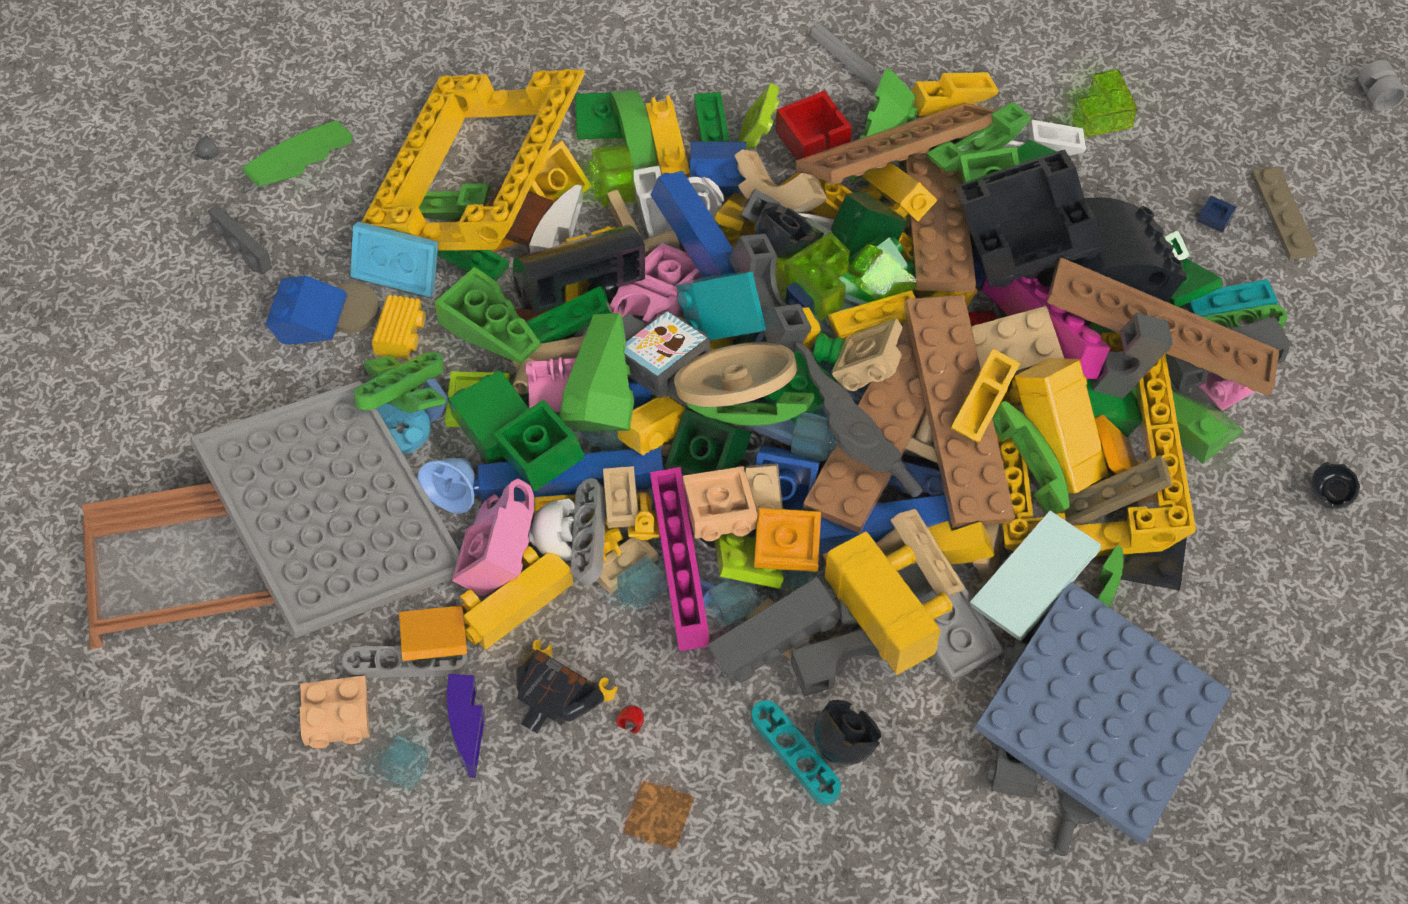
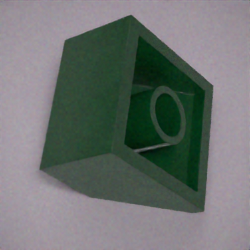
(863, 220)
(706, 444)

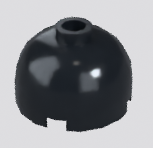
(786, 230)
(844, 734)

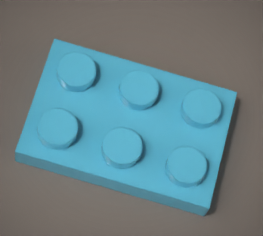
(394, 259)

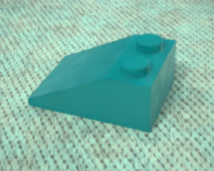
(722, 305)

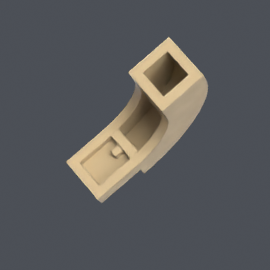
(799, 194)

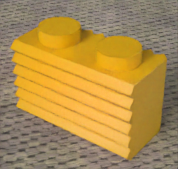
(398, 327)
(653, 424)

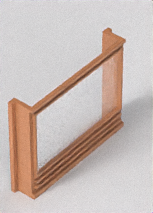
(164, 561)

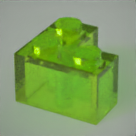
(1107, 107)
(612, 171)
(818, 273)
(880, 274)

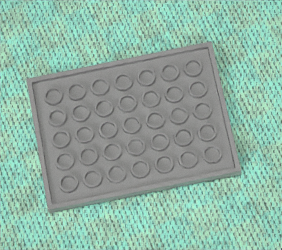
(327, 508)

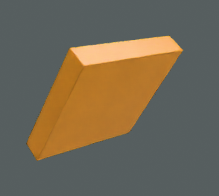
(1115, 446)
(787, 539)
(432, 633)

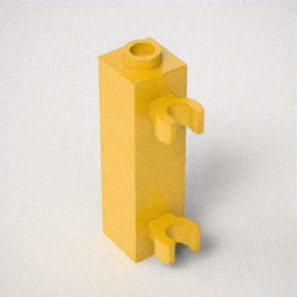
(667, 137)
(899, 188)
(516, 600)

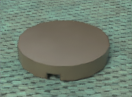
(359, 308)

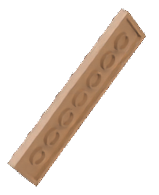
(895, 143)
(941, 236)
(1193, 337)
(947, 368)
(849, 489)

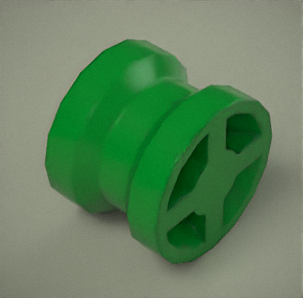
(827, 349)

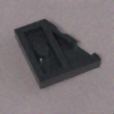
(1157, 568)

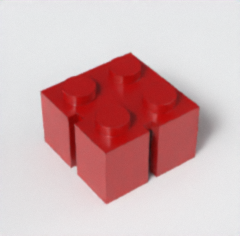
(812, 125)

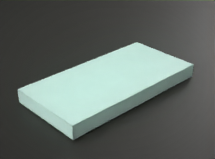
(1035, 575)

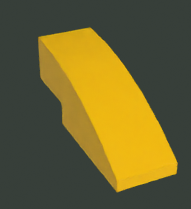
(952, 91)
(985, 395)
(963, 544)

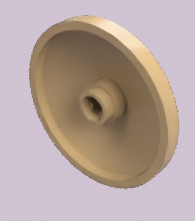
(735, 374)

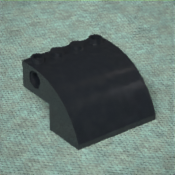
(1029, 218)
(1133, 249)
(544, 272)

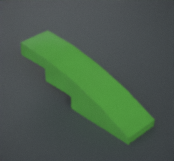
(292, 155)

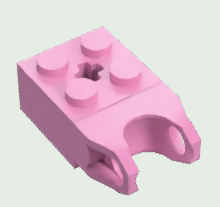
(658, 291)
(496, 541)

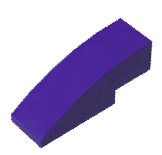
(465, 720)

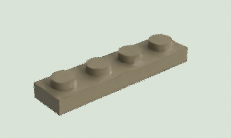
(1284, 213)
(1118, 491)

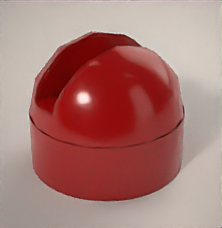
(632, 714)

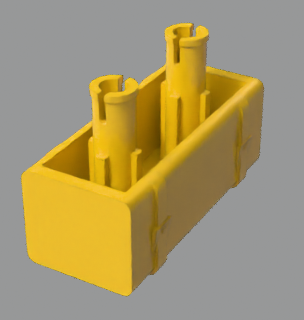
(1060, 408)
(884, 603)

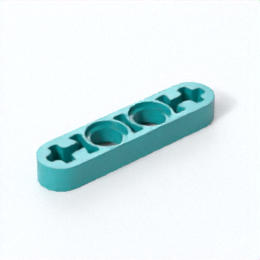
(797, 751)

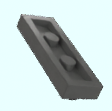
(239, 240)

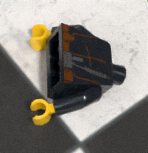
(555, 689)

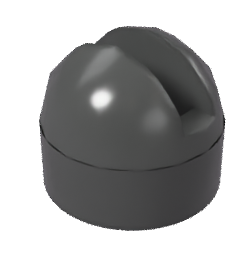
(206, 148)

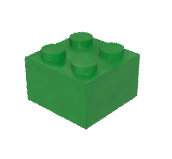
(539, 445)

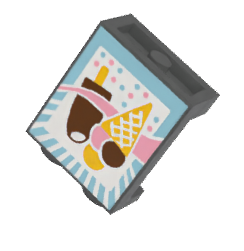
(662, 350)

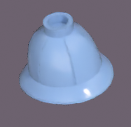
(449, 483)

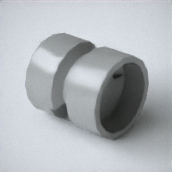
(1382, 85)

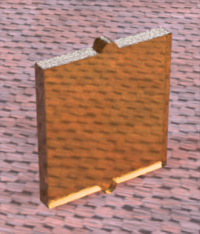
(659, 815)

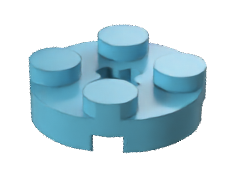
(412, 437)

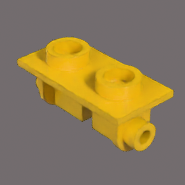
(646, 520)

